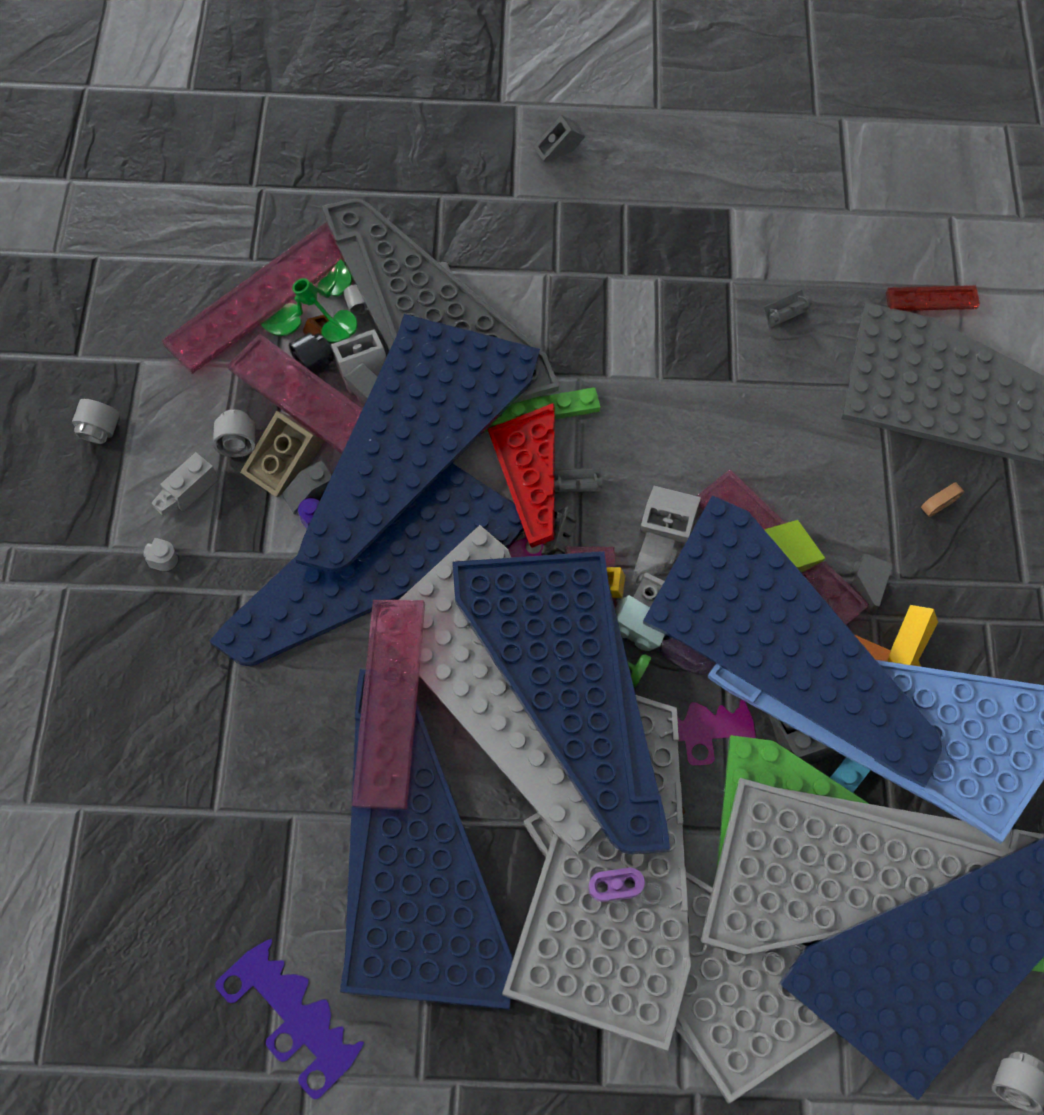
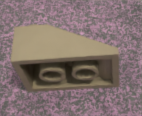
(281, 454)

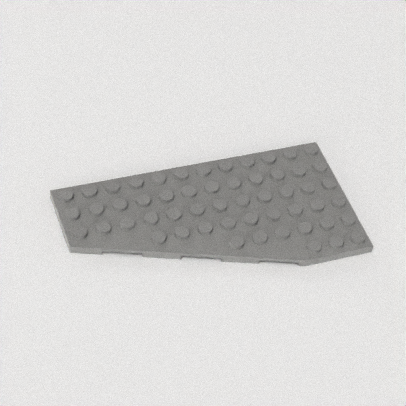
(618, 959)

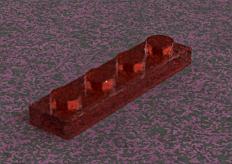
(933, 298)

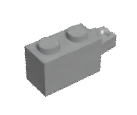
(185, 485)

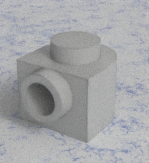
(160, 555)

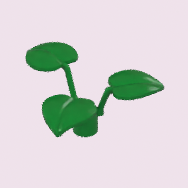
(337, 328)

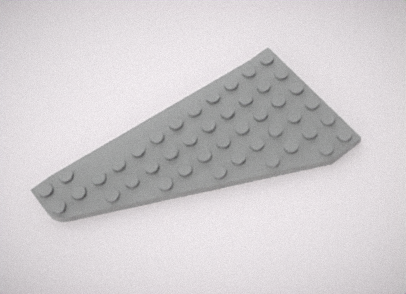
(482, 701)
(820, 863)
(732, 1002)

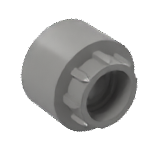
(94, 421)
(234, 434)
(1021, 1082)

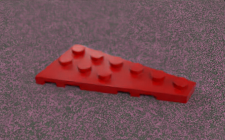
(528, 463)

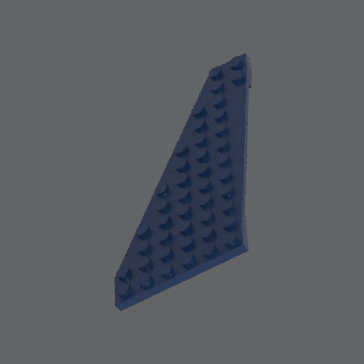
(421, 415)
(311, 601)
(764, 622)
(564, 657)
(417, 897)
(929, 969)

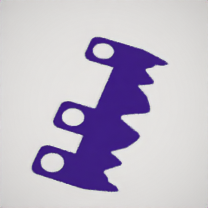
(303, 1023)

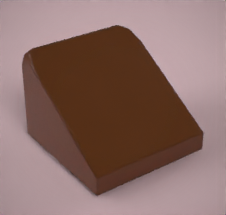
(315, 324)

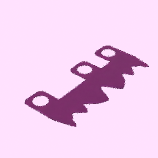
(703, 726)

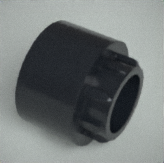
(312, 352)

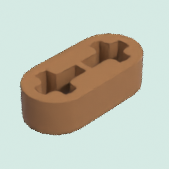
(942, 499)

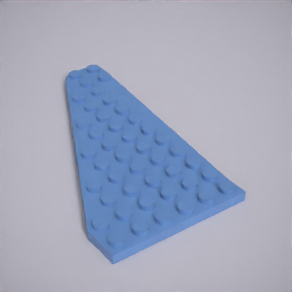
(986, 731)

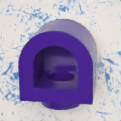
(306, 510)

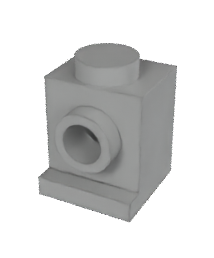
(650, 585)

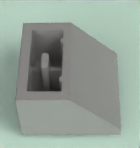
(362, 348)
(670, 514)

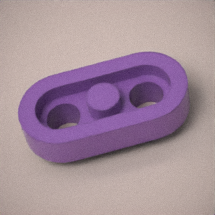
(615, 884)

